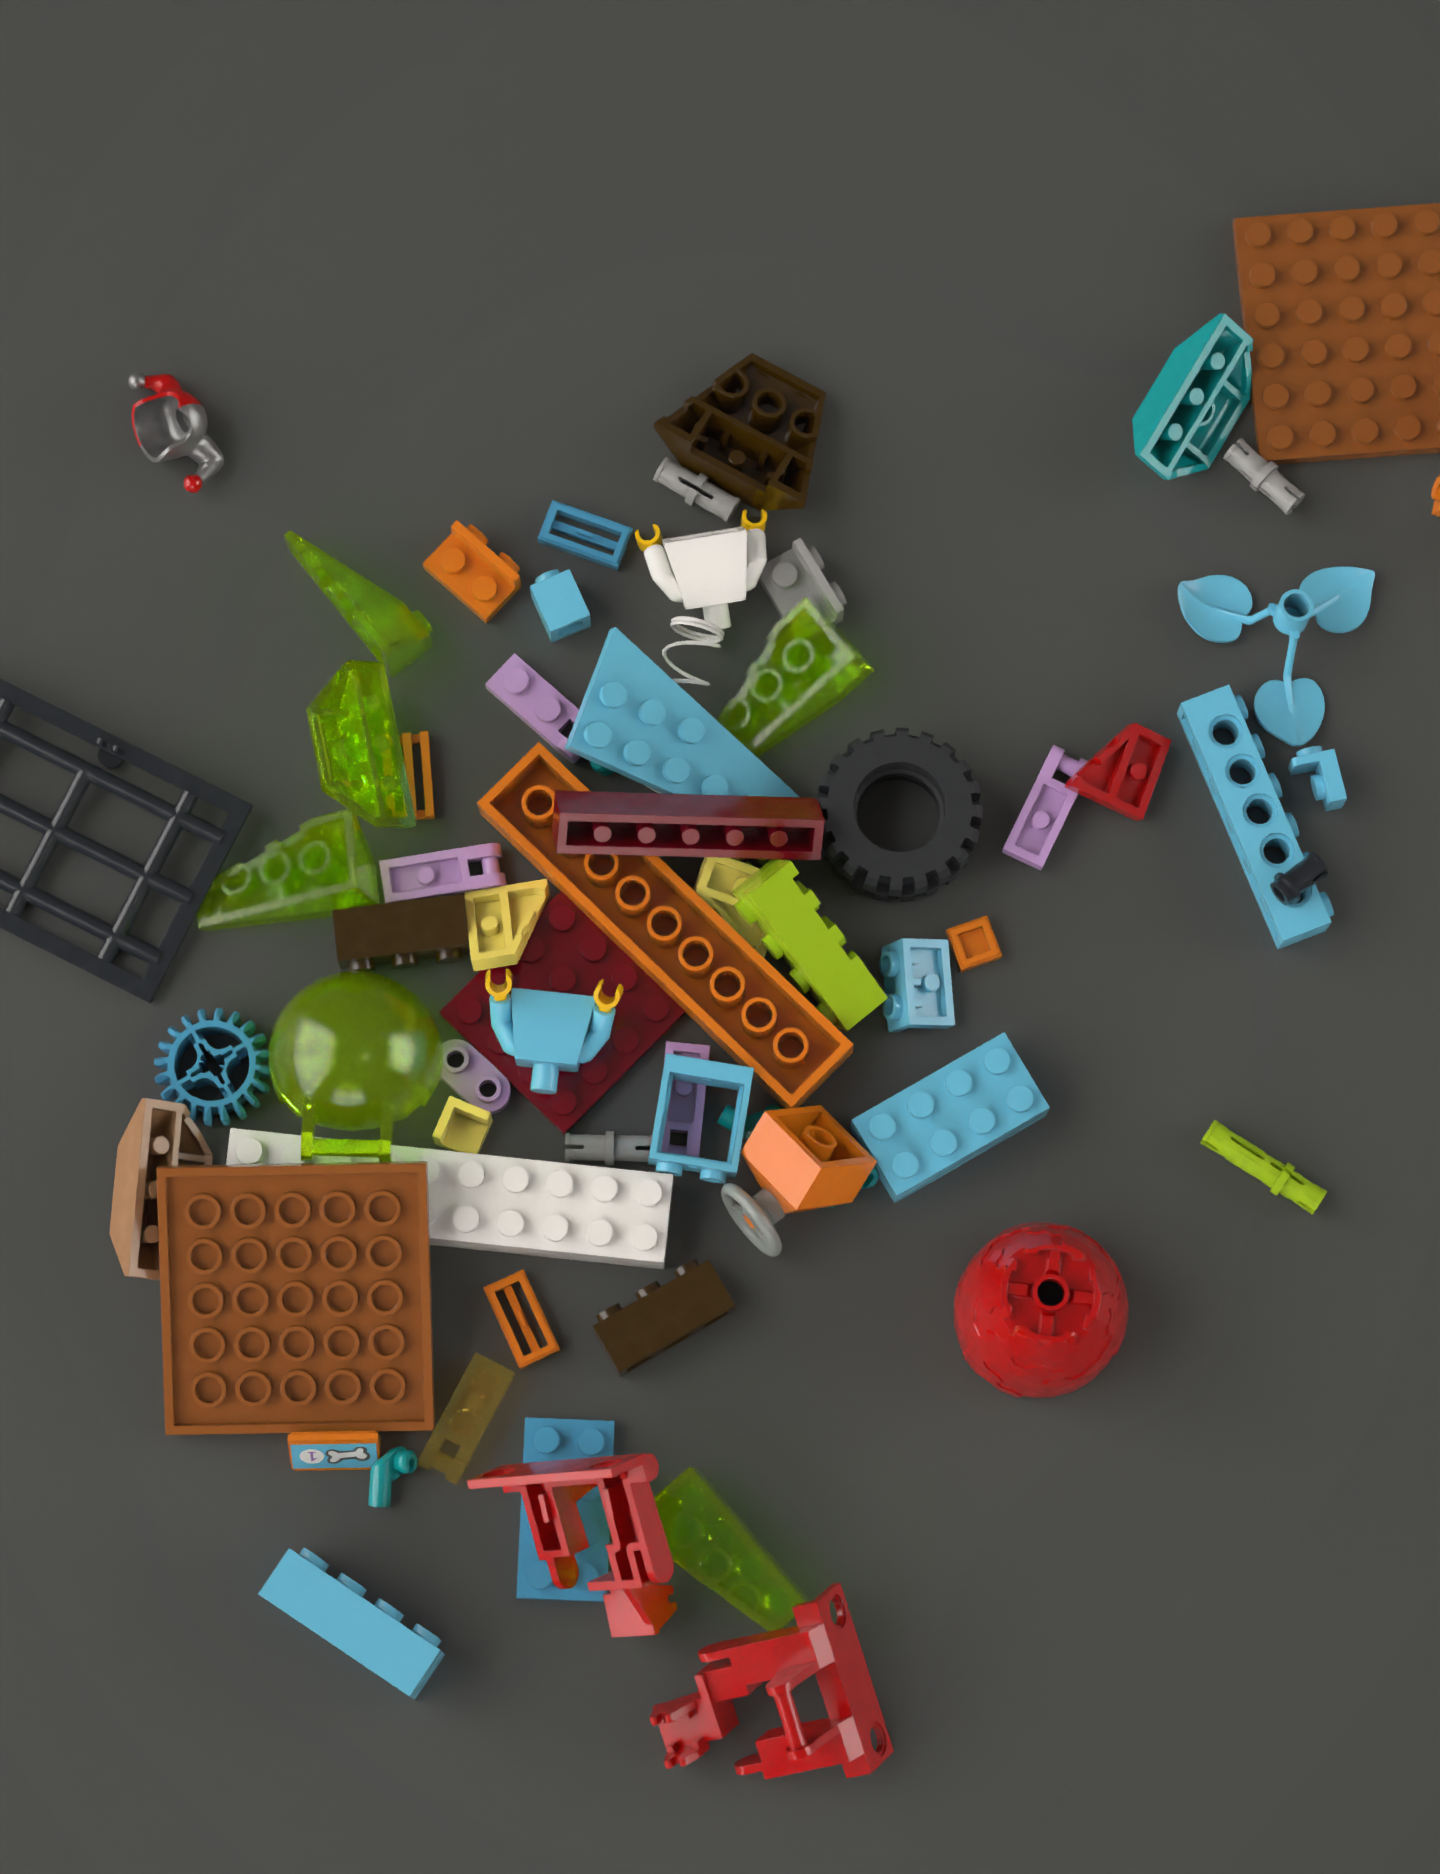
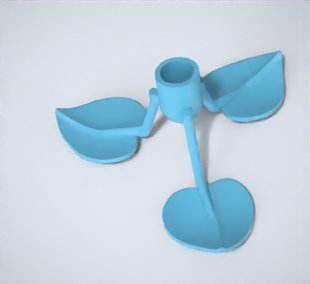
(1334, 595)

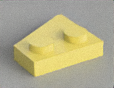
(715, 886)
(503, 921)

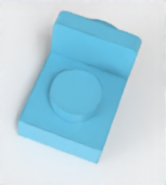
(1327, 782)

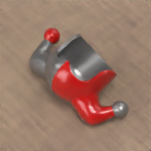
(173, 427)

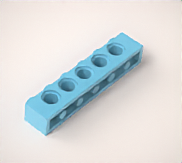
(1224, 710)

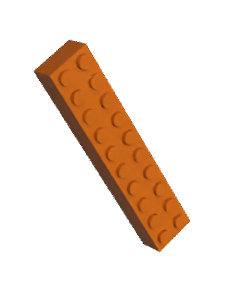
(674, 939)

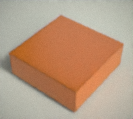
(973, 943)

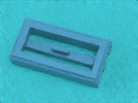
(581, 551)

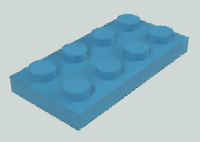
(561, 1440)

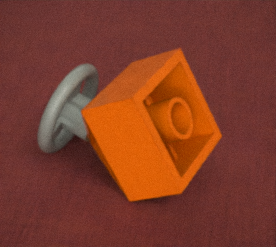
(801, 1165)

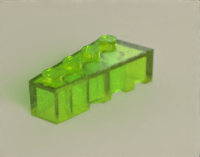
(723, 1553)

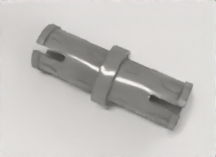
(671, 475)
(1264, 476)
(607, 1147)

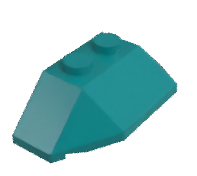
(1195, 400)

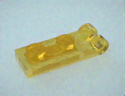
(467, 1416)

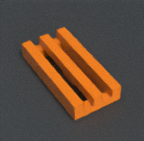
(407, 741)
(537, 1353)

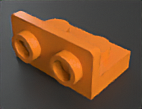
(474, 571)

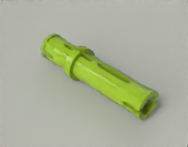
(1254, 1161)

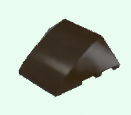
(750, 434)

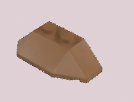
(155, 1137)

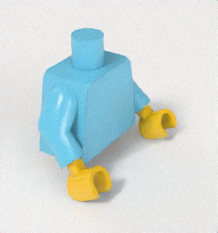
(550, 1028)

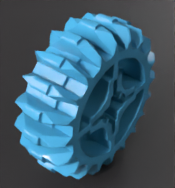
(195, 1077)

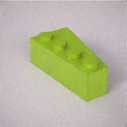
(808, 944)

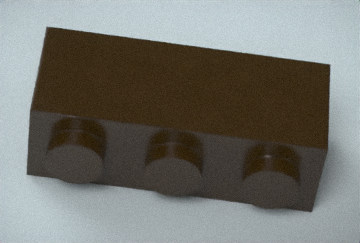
(401, 933)
(662, 1316)

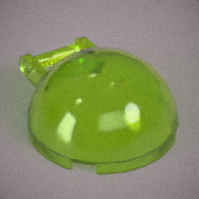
(353, 1059)

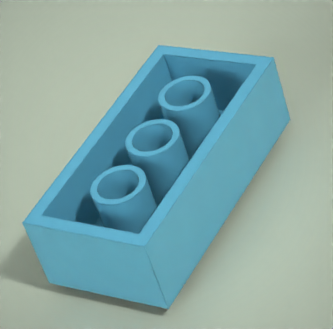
(950, 1117)
(352, 1623)

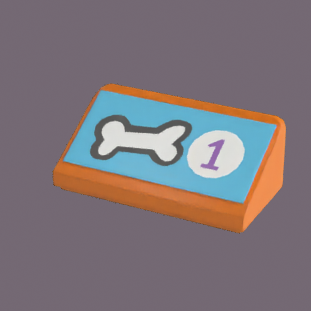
(334, 1450)

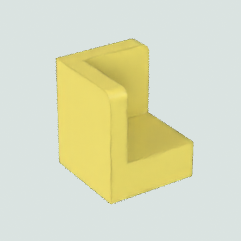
(462, 1127)

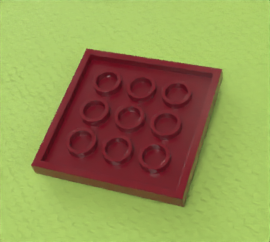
(570, 957)

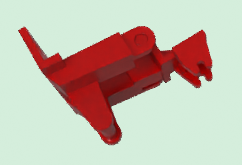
(639, 1541)
(786, 1659)

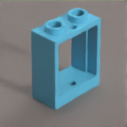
(710, 1074)

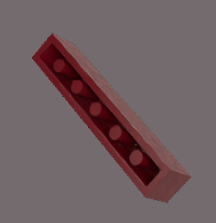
(687, 825)

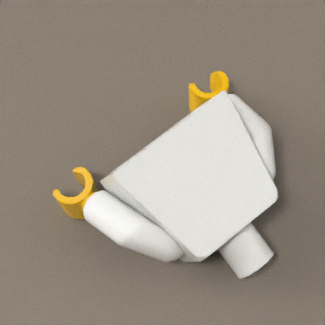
(708, 566)

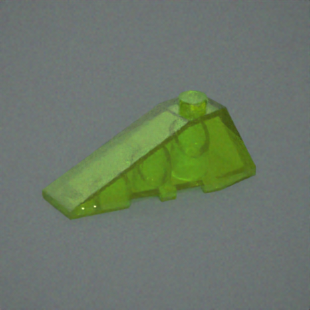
(375, 615)
(795, 679)
(296, 879)

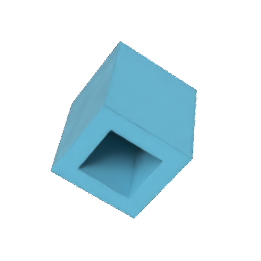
(559, 604)

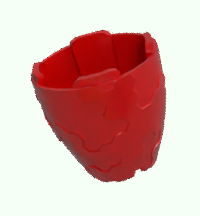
(1020, 1340)

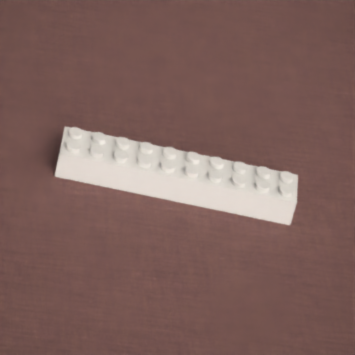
(517, 1201)

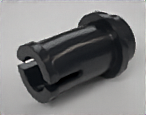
(1298, 879)

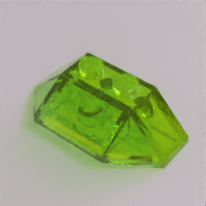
(361, 746)

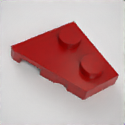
(1123, 771)

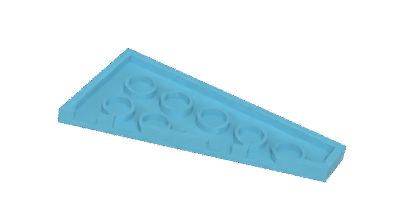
(658, 734)

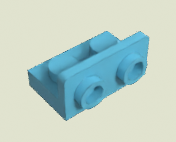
(917, 984)

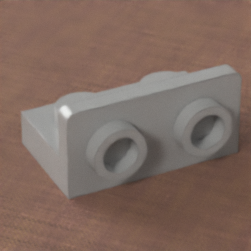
(799, 575)

